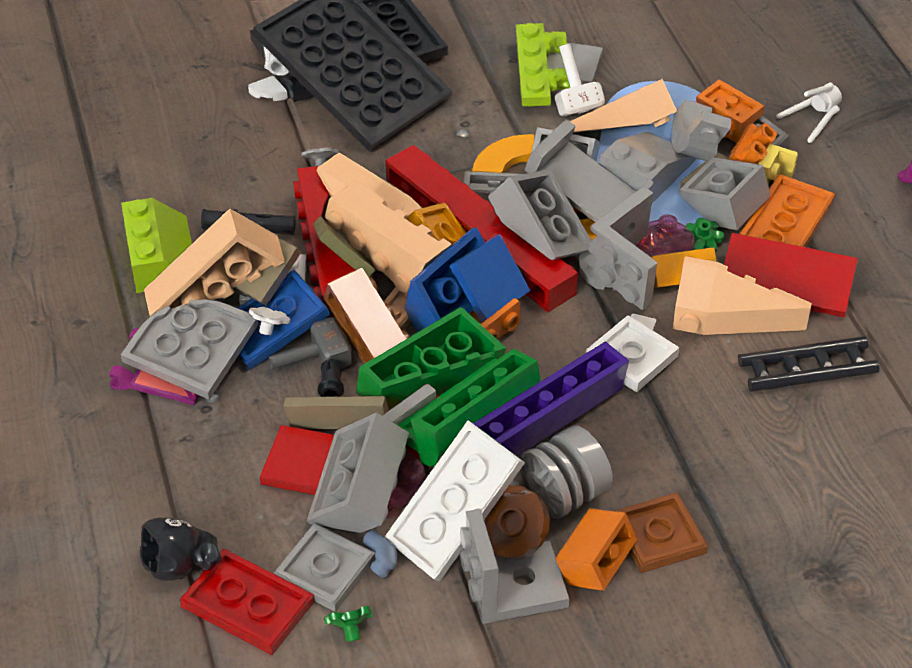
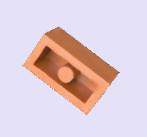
(596, 549)

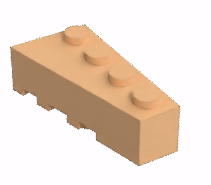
(383, 234)
(216, 263)

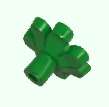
(705, 234)
(349, 621)

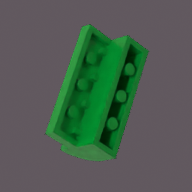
(482, 392)

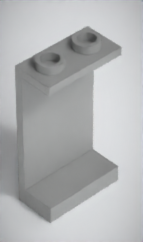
(581, 178)

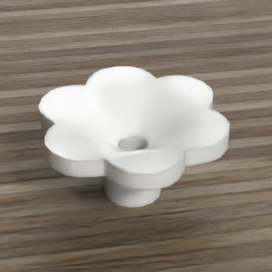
(268, 318)

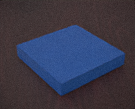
(489, 277)

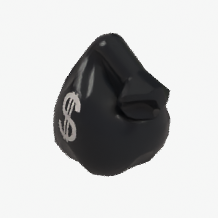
(174, 547)

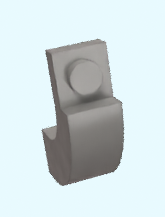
(698, 130)

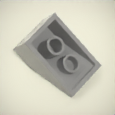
(645, 158)
(540, 214)

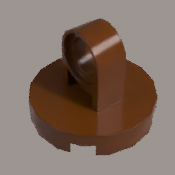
(517, 523)

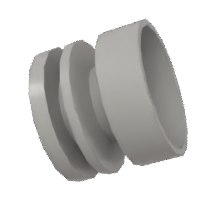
(567, 471)

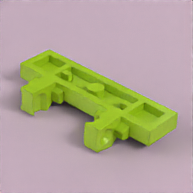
(534, 75)

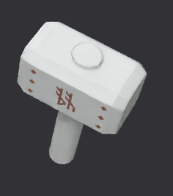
(579, 97)

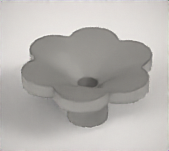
(319, 155)

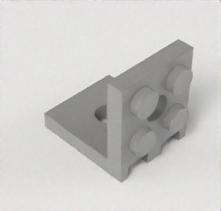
(616, 256)
(493, 576)

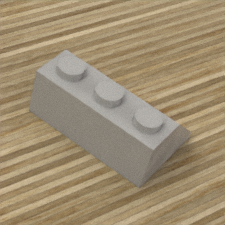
(359, 475)

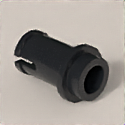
(331, 380)

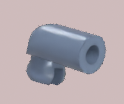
(384, 551)

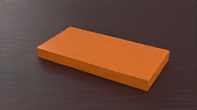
(790, 212)

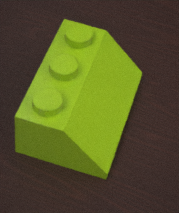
(154, 238)

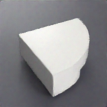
(268, 88)

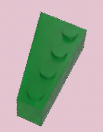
(434, 356)

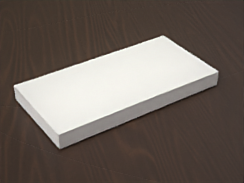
(466, 478)

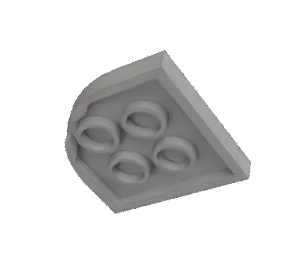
(191, 344)

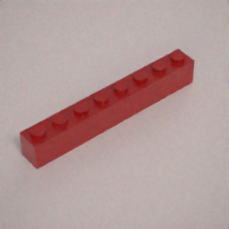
(431, 184)

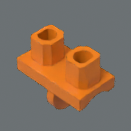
(753, 144)

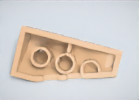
(637, 108)
(341, 171)
(723, 303)

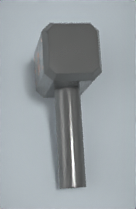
(327, 343)

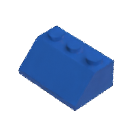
(436, 289)

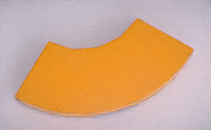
(504, 154)

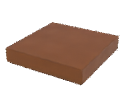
(663, 533)

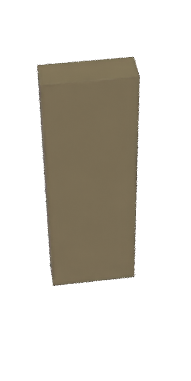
(331, 411)

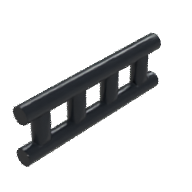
(818, 350)

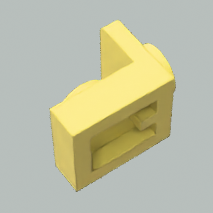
(779, 161)

